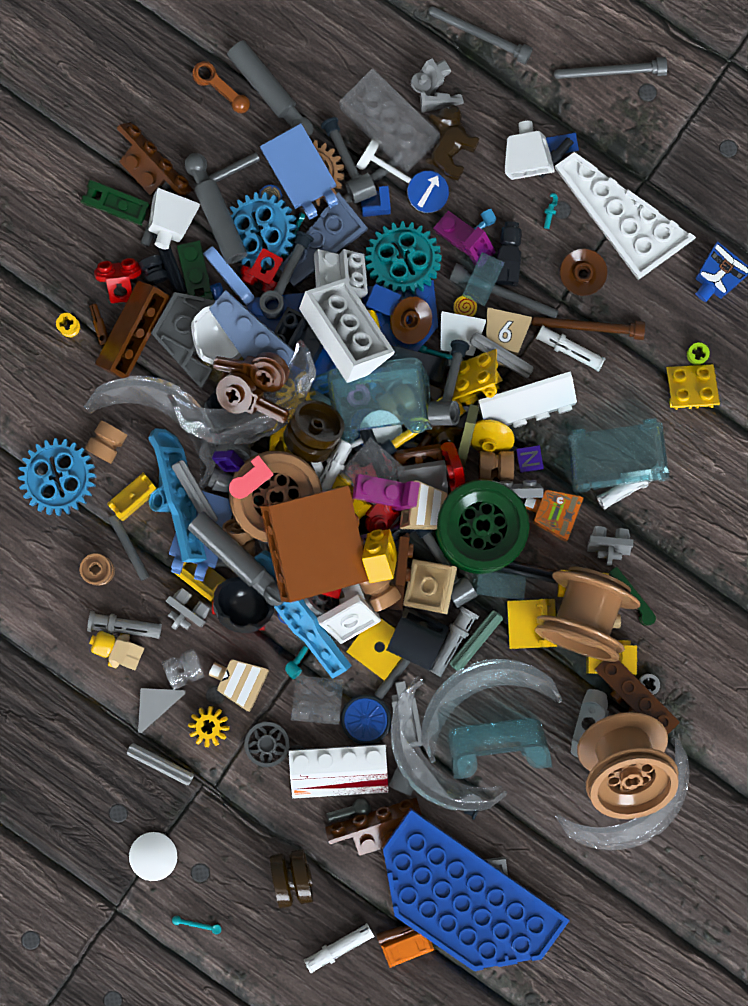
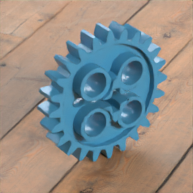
(278, 222)
(77, 470)

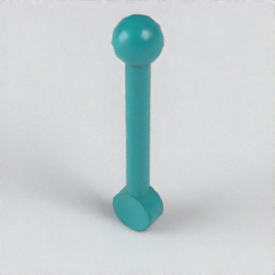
(300, 218)
(424, 349)
(216, 929)

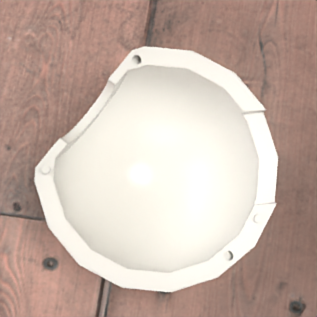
(210, 338)

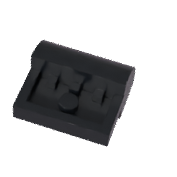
(294, 328)
(417, 638)

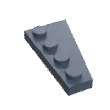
(331, 233)
(246, 330)

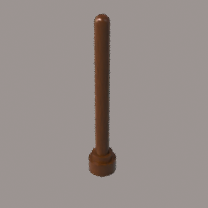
(634, 330)

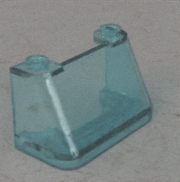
(386, 397)
(618, 456)
(497, 738)

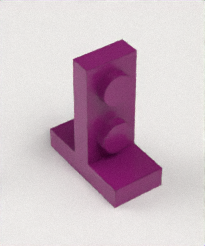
(464, 237)
(386, 492)

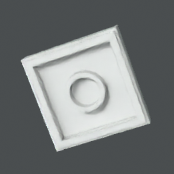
(349, 619)

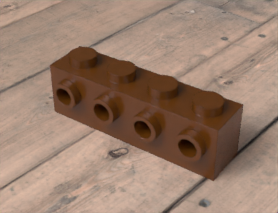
(132, 330)

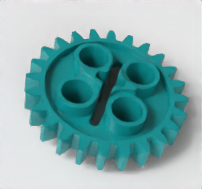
(421, 249)

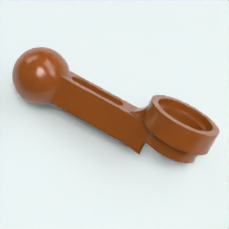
(239, 103)

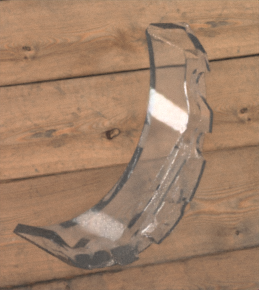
(154, 393)
(244, 428)
(475, 679)
(422, 775)
(640, 829)

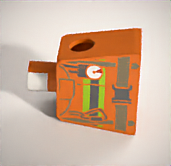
(555, 512)

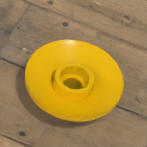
(492, 436)

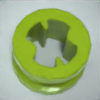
(704, 350)

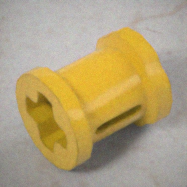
(62, 321)

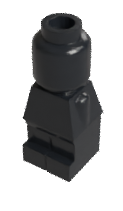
(510, 254)

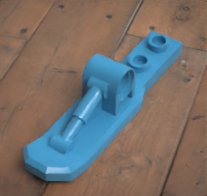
(171, 495)
(306, 627)

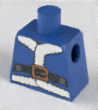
(720, 273)

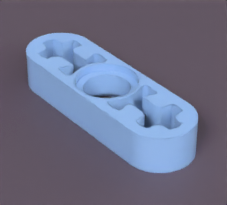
(229, 275)

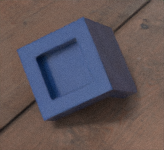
(377, 204)
(382, 300)

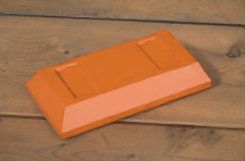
(406, 948)

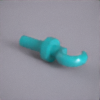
(550, 211)

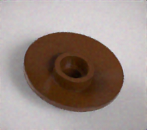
(591, 263)
(419, 320)

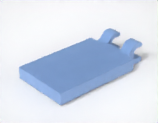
(300, 169)
(223, 512)

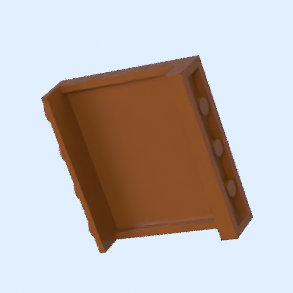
(315, 543)

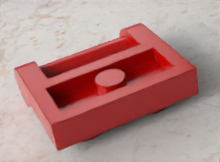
(453, 465)

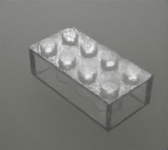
(389, 120)

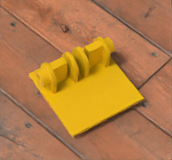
(477, 375)
(692, 386)
(523, 622)

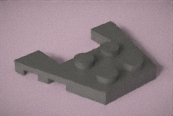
(175, 334)

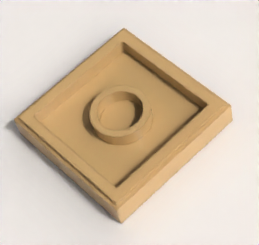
(430, 586)

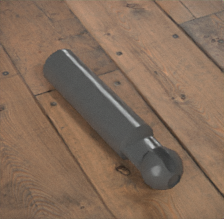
(267, 85)
(215, 210)
(235, 557)

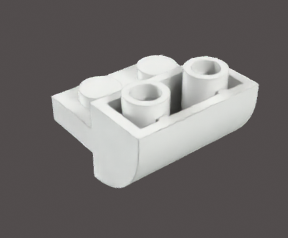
(334, 267)

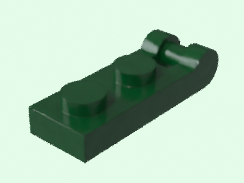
(116, 203)
(194, 269)
(646, 615)

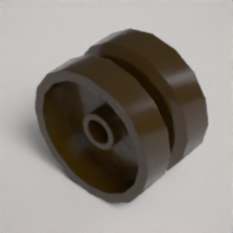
(313, 431)
(287, 879)

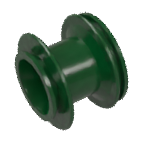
(460, 548)

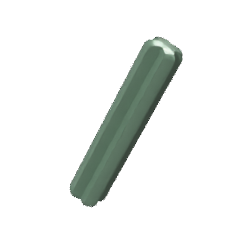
(476, 640)

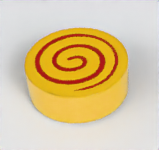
(465, 306)

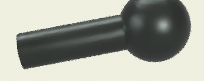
(359, 807)

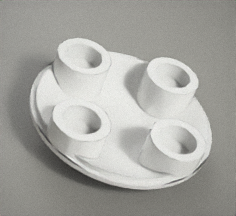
(153, 856)

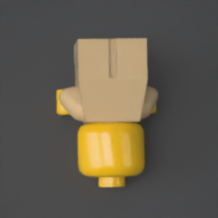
(118, 650)

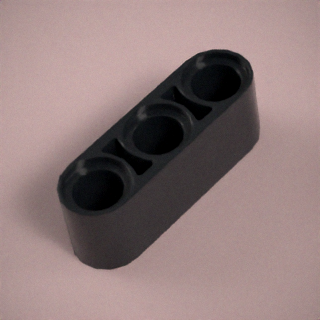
(434, 365)

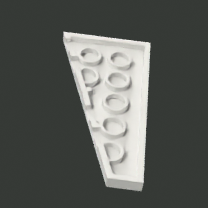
(628, 222)

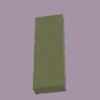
(467, 433)

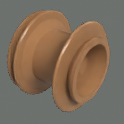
(298, 475)
(587, 613)
(628, 765)

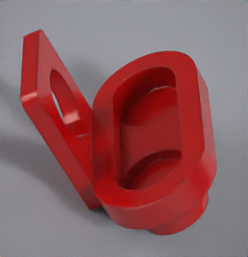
(118, 273)
(254, 274)
(380, 517)

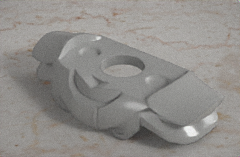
(593, 705)

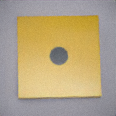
(371, 648)

